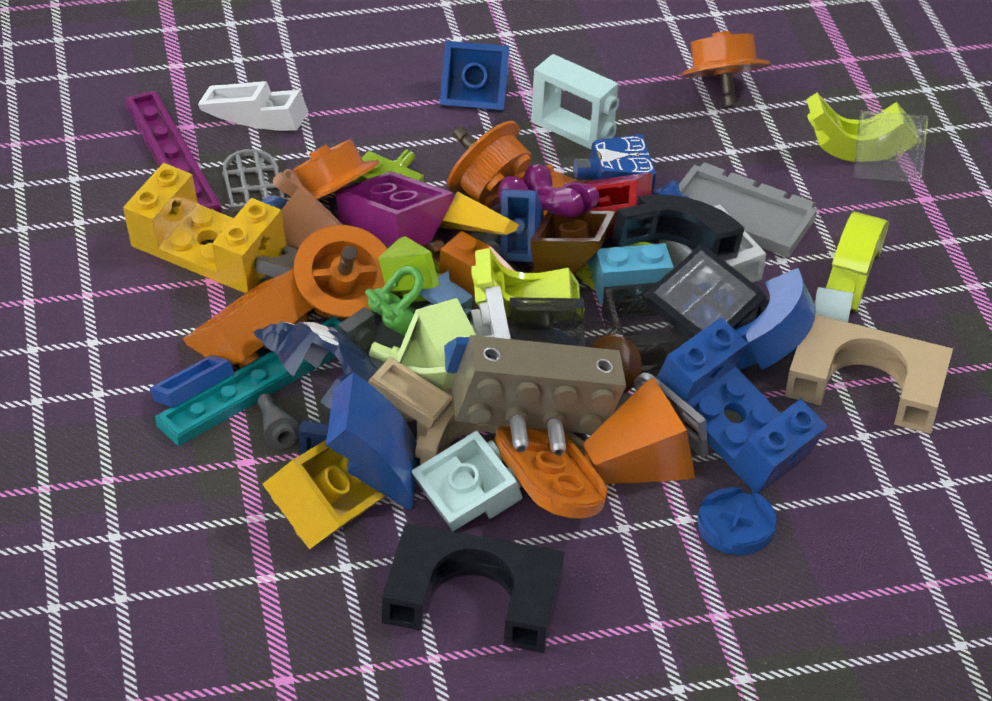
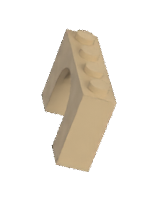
(913, 363)

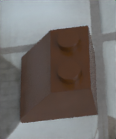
(569, 241)

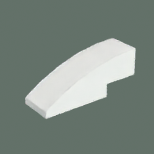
(255, 105)

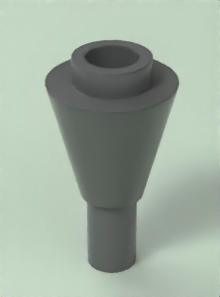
(279, 427)

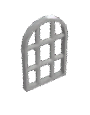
(241, 171)
(697, 443)

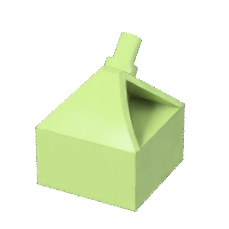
(425, 341)

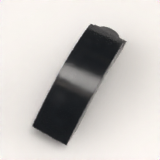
(679, 221)

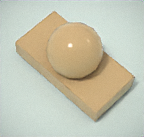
(411, 393)

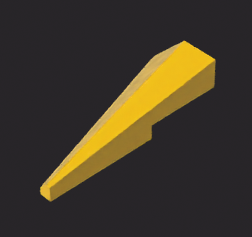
(473, 216)

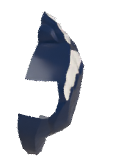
(312, 343)

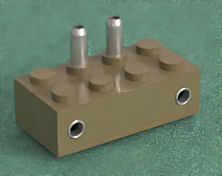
(537, 387)

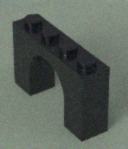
(433, 556)

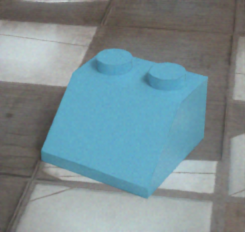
(628, 266)

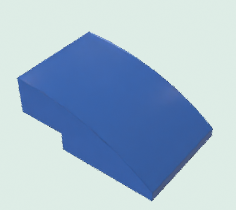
(374, 439)

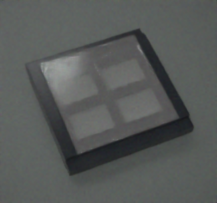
(702, 292)

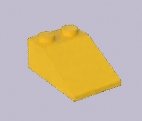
(319, 493)

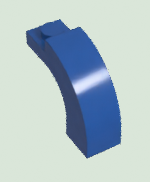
(781, 324)

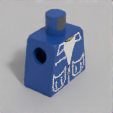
(615, 159)

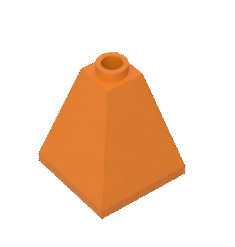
(641, 441)

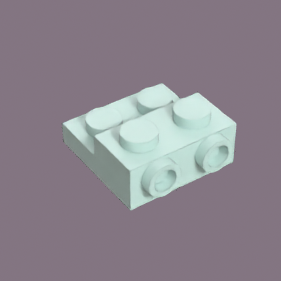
(468, 481)

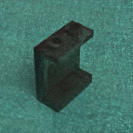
(547, 320)

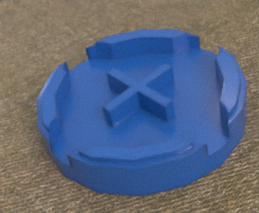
(736, 521)

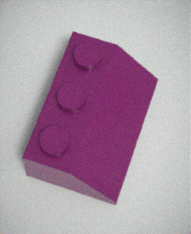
(394, 207)

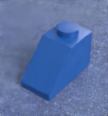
(526, 210)

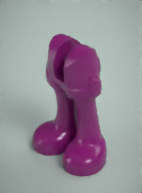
(566, 200)

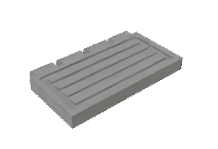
(764, 211)

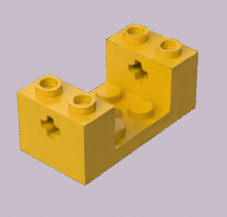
(172, 225)

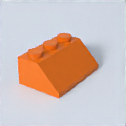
(231, 330)

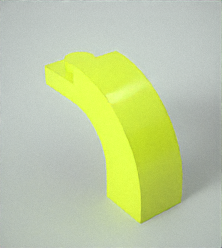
(834, 132)
(855, 254)
(491, 273)

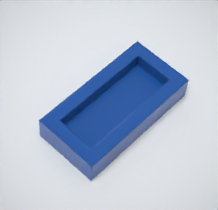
(191, 381)

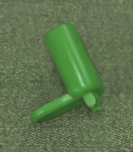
(396, 312)

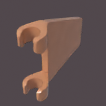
(302, 212)

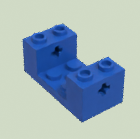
(766, 440)

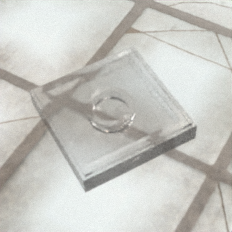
(890, 146)

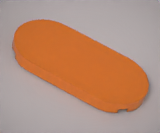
(556, 483)

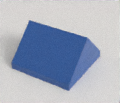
(474, 75)

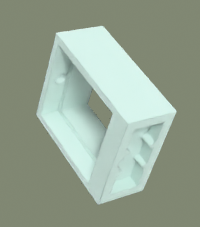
(561, 74)

